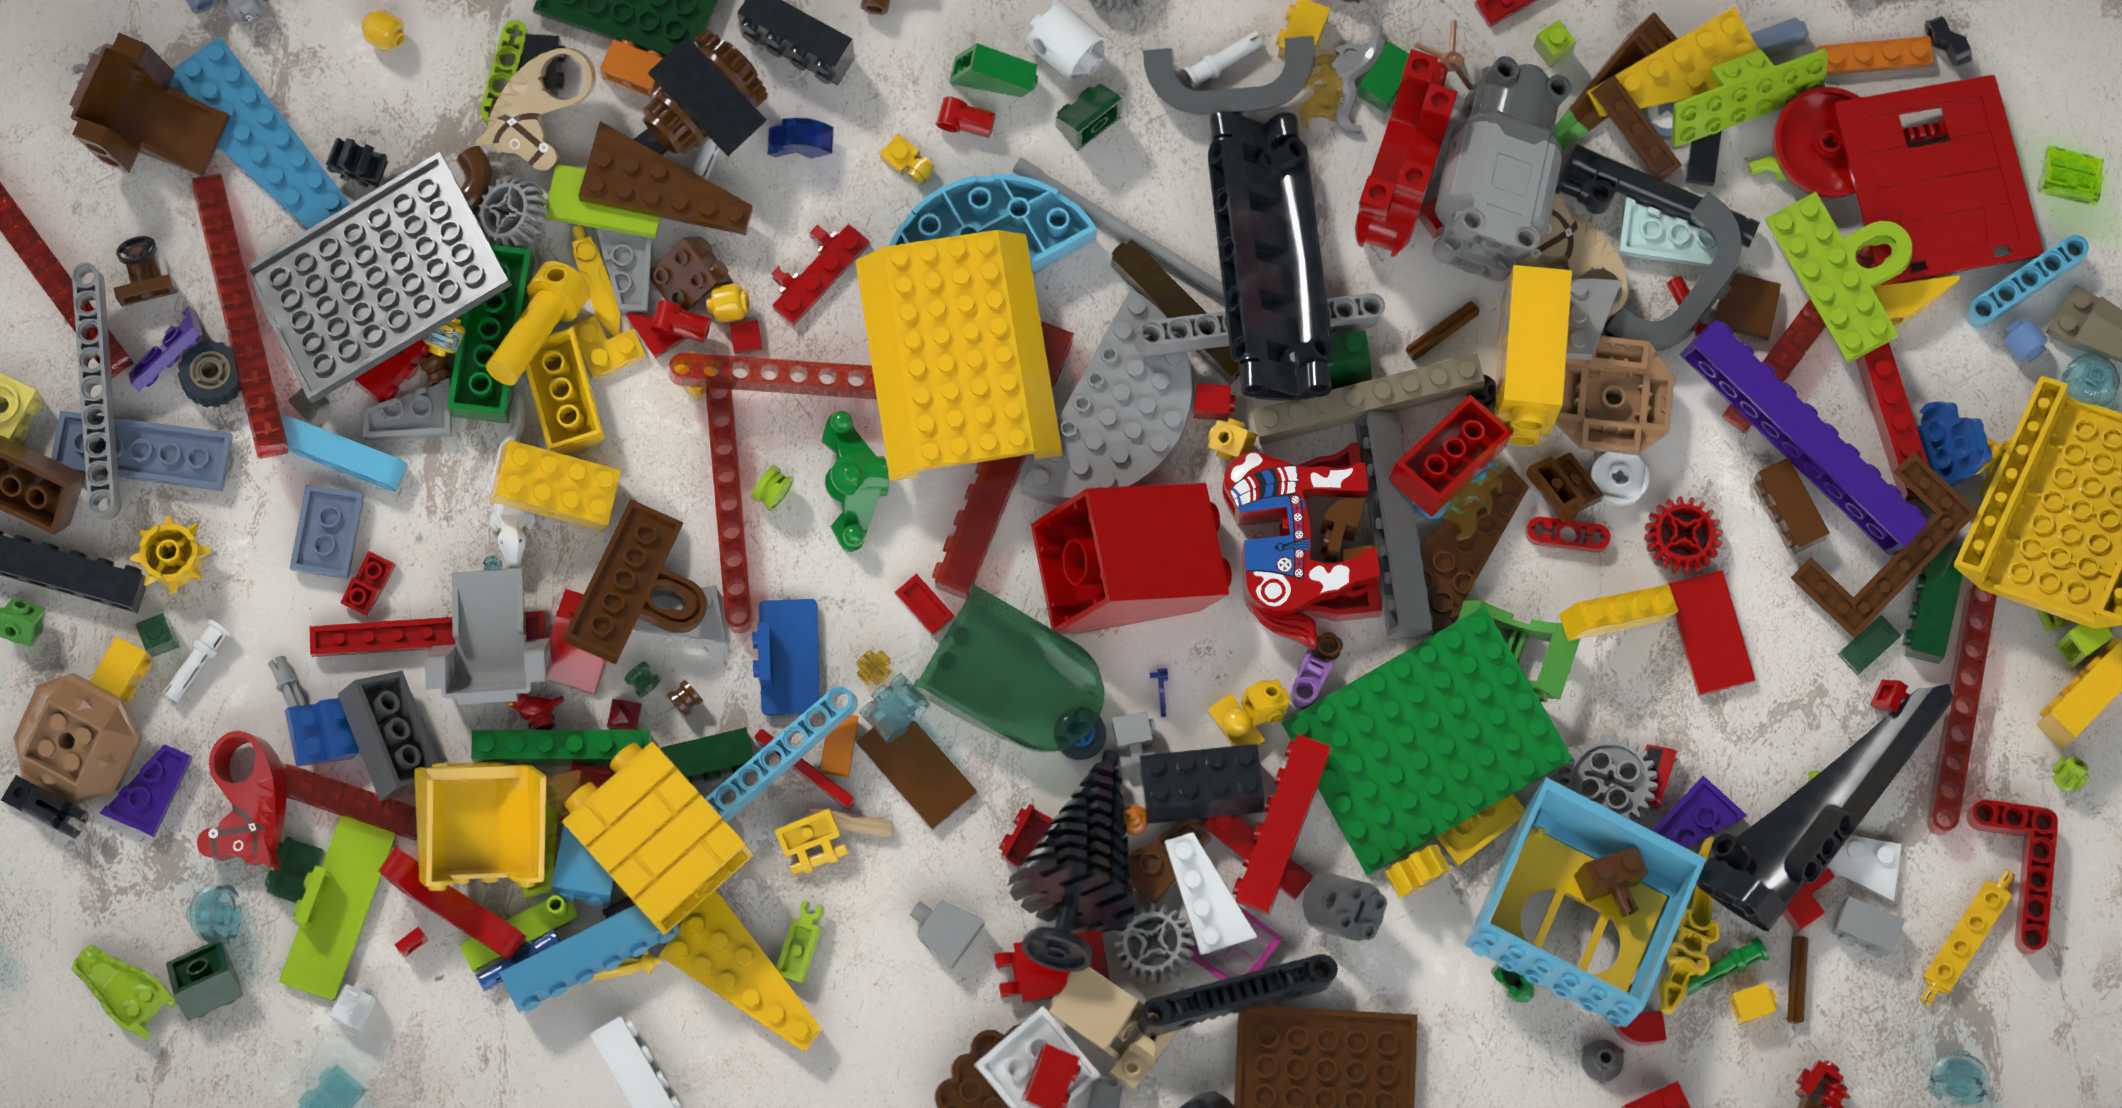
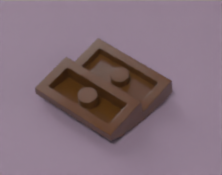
(1749, 306)

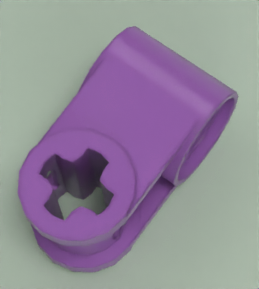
(1311, 675)

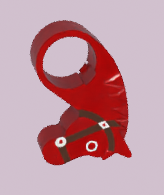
(258, 804)

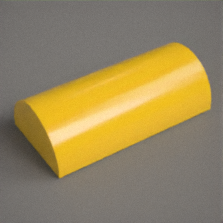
(564, 395)

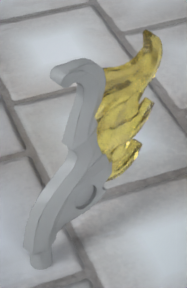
(1336, 81)

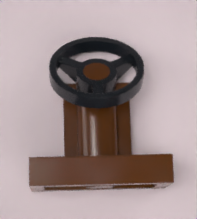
(142, 272)

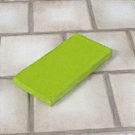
(565, 207)

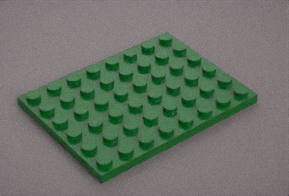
(1429, 740)

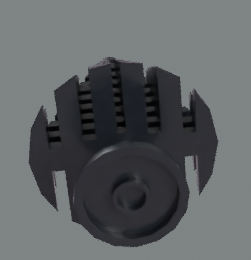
(1078, 872)

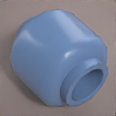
(2025, 340)

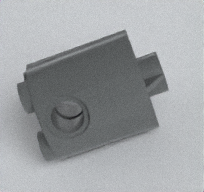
(1344, 907)

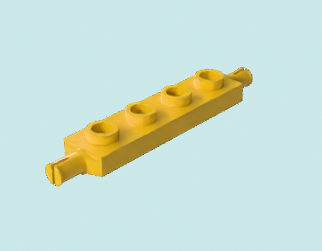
(1967, 937)

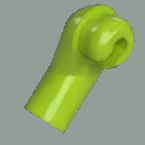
(1766, 164)

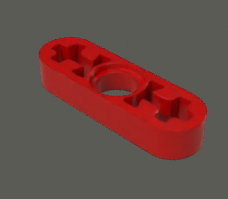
(1588, 544)

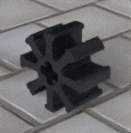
(356, 162)

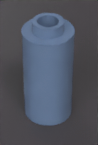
(1781, 36)

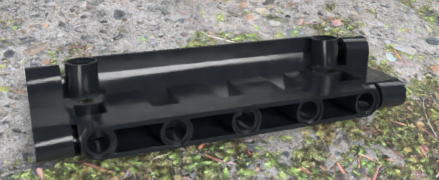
(1270, 257)

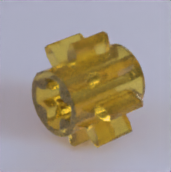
(873, 667)

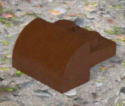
(1564, 485)
(1340, 523)

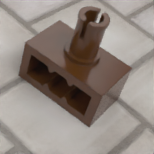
(1613, 876)

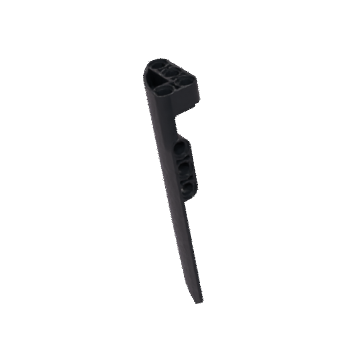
(1798, 839)

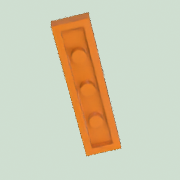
(1878, 55)

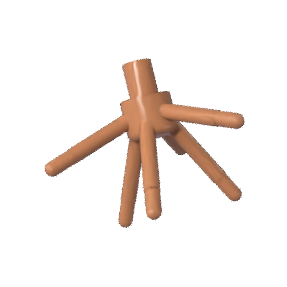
(1451, 59)

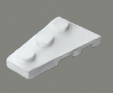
(1869, 864)

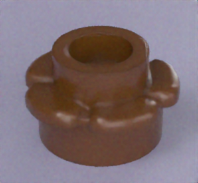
(1336, 645)

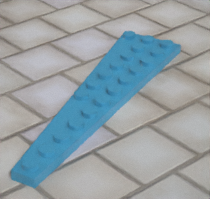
(259, 135)

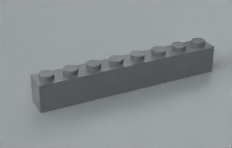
(1393, 528)

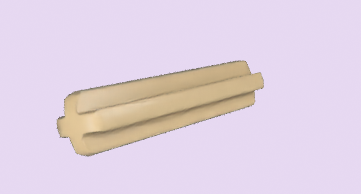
(860, 823)

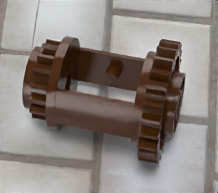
(672, 125)

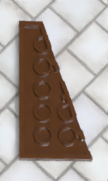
(644, 182)
(1455, 564)

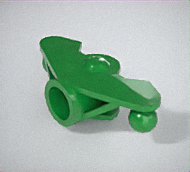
(853, 480)

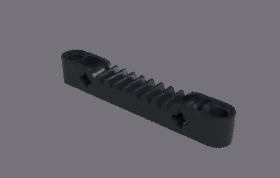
(1236, 993)

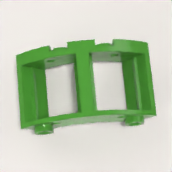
(1558, 656)

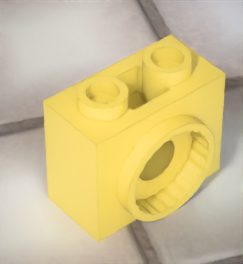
(23, 404)

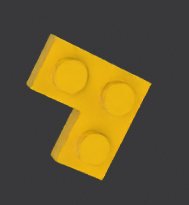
(606, 355)

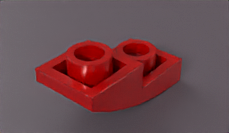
(368, 584)

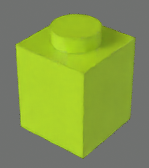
(1554, 43)

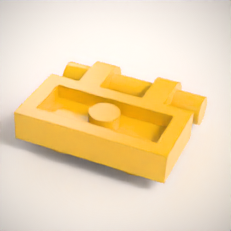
(807, 833)

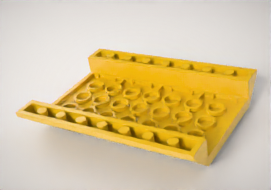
(957, 352)
(2054, 513)

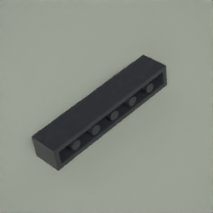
(71, 573)

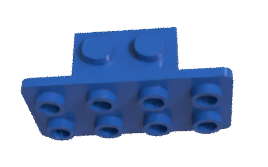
(787, 656)

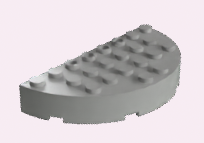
(1120, 416)

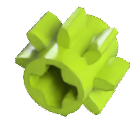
(2070, 773)

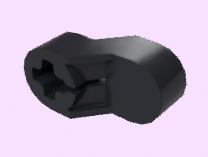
(1946, 40)

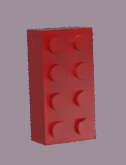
(1450, 455)

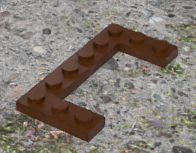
(1950, 516)

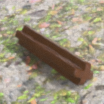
(1442, 330)
(1797, 979)

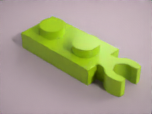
(800, 944)

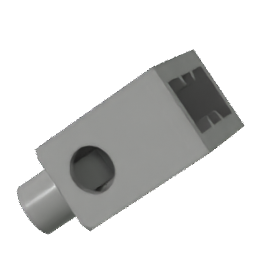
(946, 930)

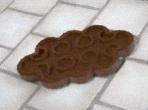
(967, 1085)

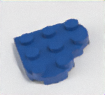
(1953, 444)

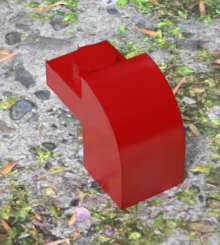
(1804, 907)
(1644, 1029)

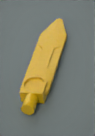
(594, 272)

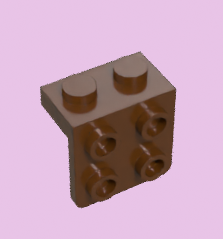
(689, 272)

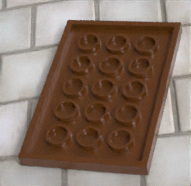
(1324, 1058)

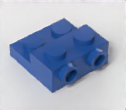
(320, 733)

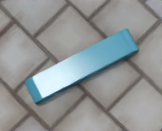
(2036, 272)
(343, 454)

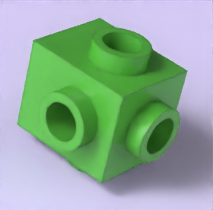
(21, 622)

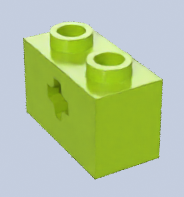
(2082, 643)

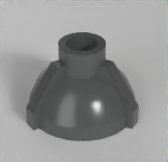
(1595, 1067)

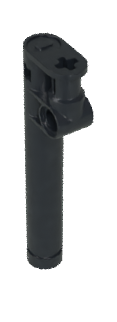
(1597, 174)

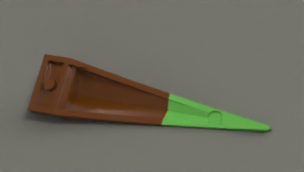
(1641, 42)

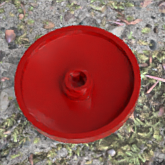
(1810, 144)

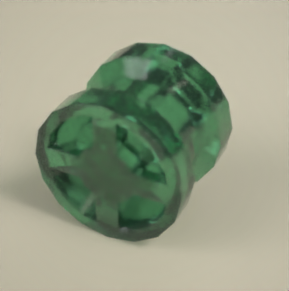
(642, 679)

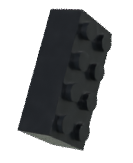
(798, 38)
(1201, 783)

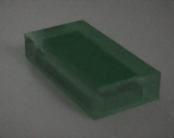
(1869, 645)

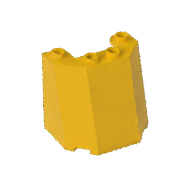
(480, 823)

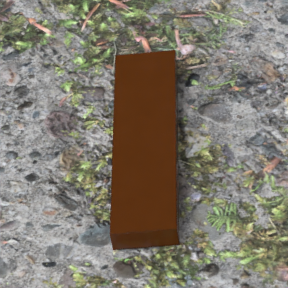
(1636, 128)

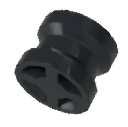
(1488, 392)

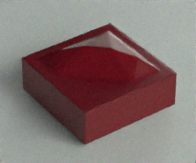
(624, 715)

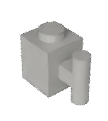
(1132, 734)

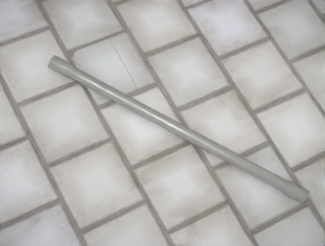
(1027, 169)

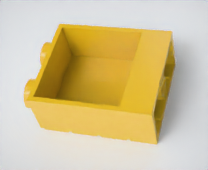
(655, 835)

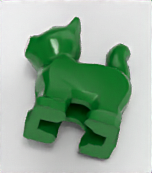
(1516, 984)

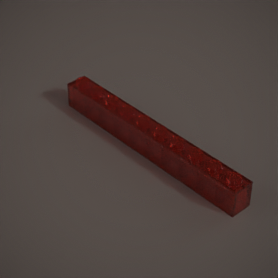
(990, 495)

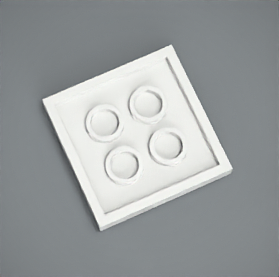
(1013, 1058)

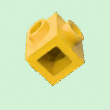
(1231, 439)
(1265, 702)

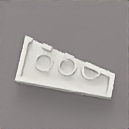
(1207, 901)

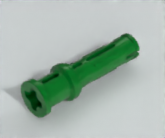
(1736, 961)

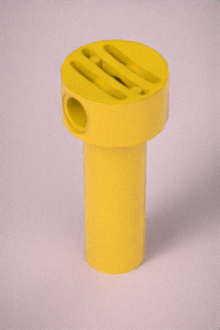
(554, 296)

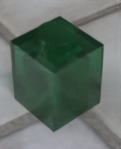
(157, 635)

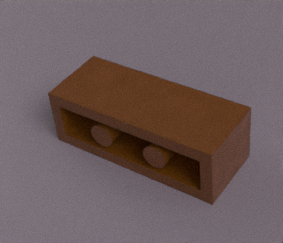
(1790, 506)

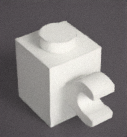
(353, 1006)

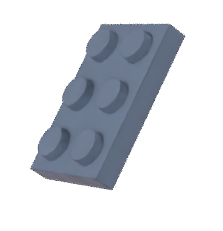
(327, 531)

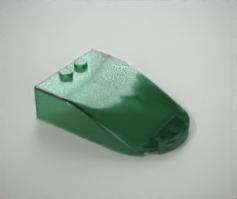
(1014, 677)

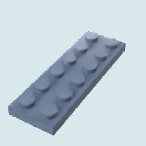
(151, 451)

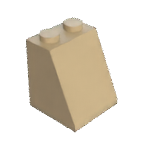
(1098, 1011)

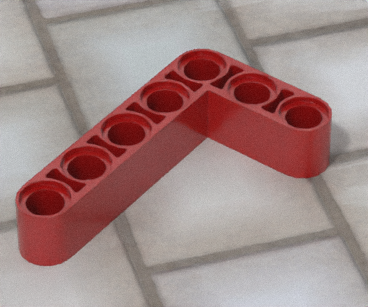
(2030, 863)
(452, 906)

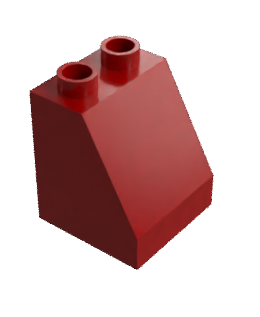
(1130, 556)

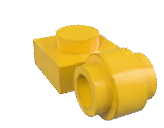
(902, 155)

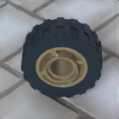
(197, 363)

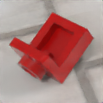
(1810, 1078)

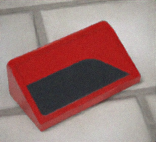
(1663, 763)

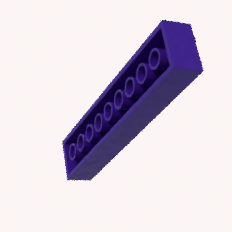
(1803, 437)

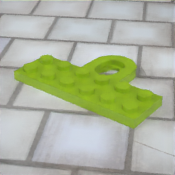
(1833, 277)

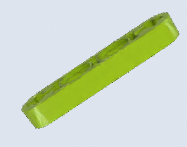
(500, 72)

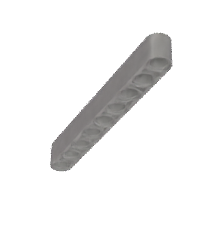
(1216, 324)
(87, 380)

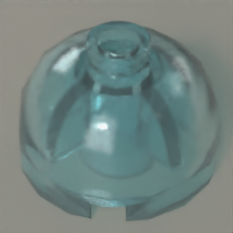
(2091, 379)
(215, 914)
(1959, 1077)

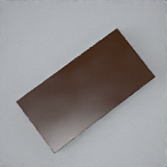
(919, 773)

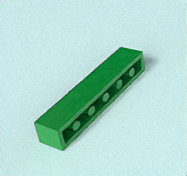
(554, 746)

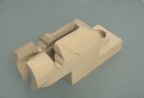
(1140, 1057)

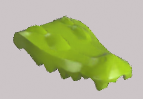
(125, 991)

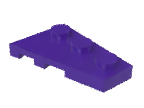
(151, 792)
(1699, 815)

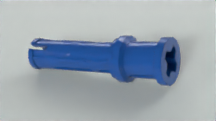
(491, 976)

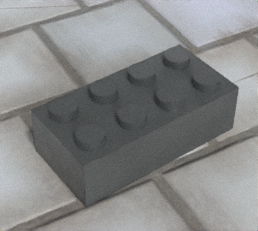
(388, 732)

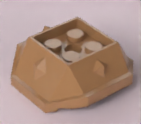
(1636, 378)
(102, 734)

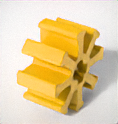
(1417, 871)

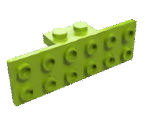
(1746, 90)
(335, 907)

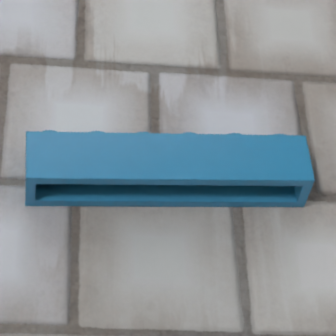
(582, 957)

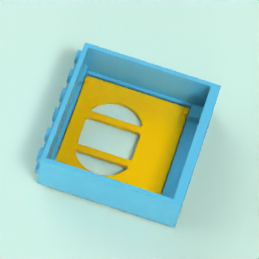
(1562, 838)

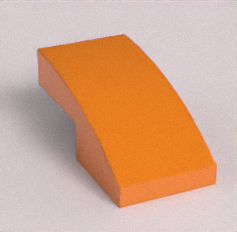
(839, 748)

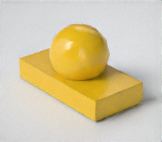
(1235, 722)

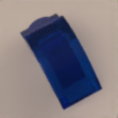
(800, 136)

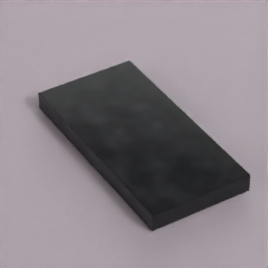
(707, 96)

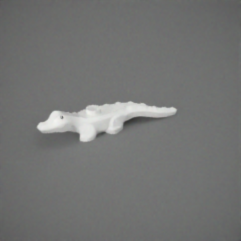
(508, 519)

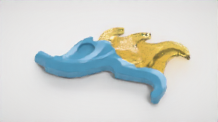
(1464, 505)

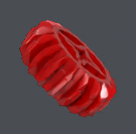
(1677, 526)

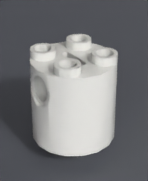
(1066, 41)

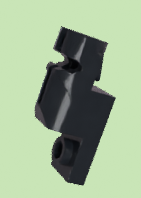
(44, 806)

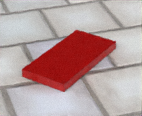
(1711, 633)

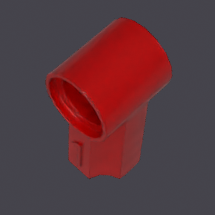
(958, 116)
(673, 320)

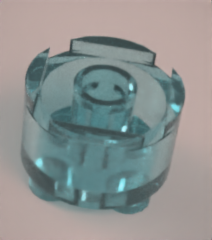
(894, 708)

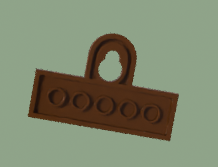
(624, 582)

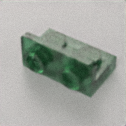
(295, 862)

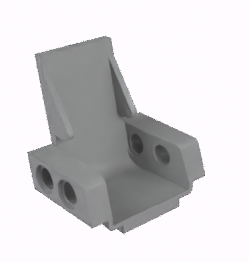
(491, 646)

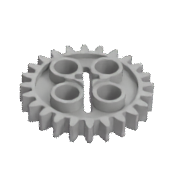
(1620, 758)

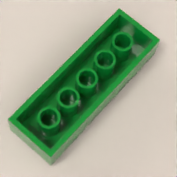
(472, 389)

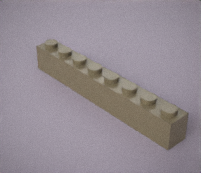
(1380, 394)

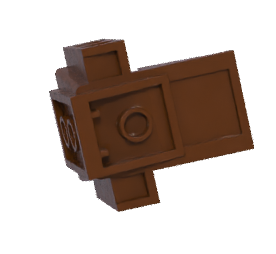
(130, 109)

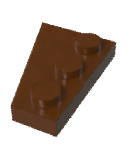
(1151, 864)

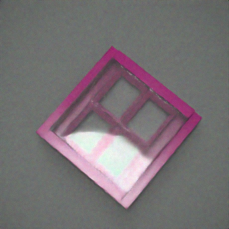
(1241, 957)

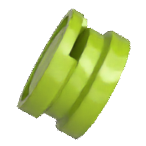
(772, 488)

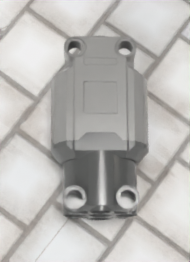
(1501, 170)

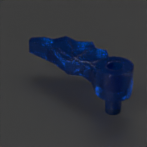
(1162, 675)

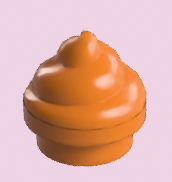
(1135, 819)

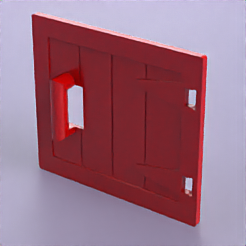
(1949, 195)

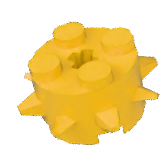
(175, 539)

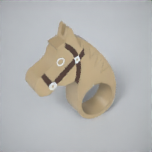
(518, 112)
(1579, 248)

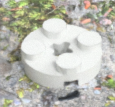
(1627, 492)

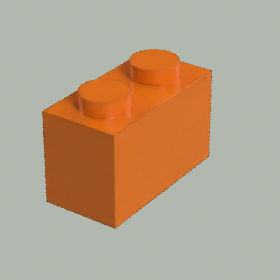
(630, 67)

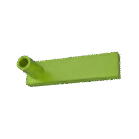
(533, 923)

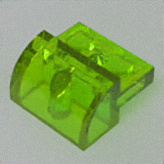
(2071, 176)

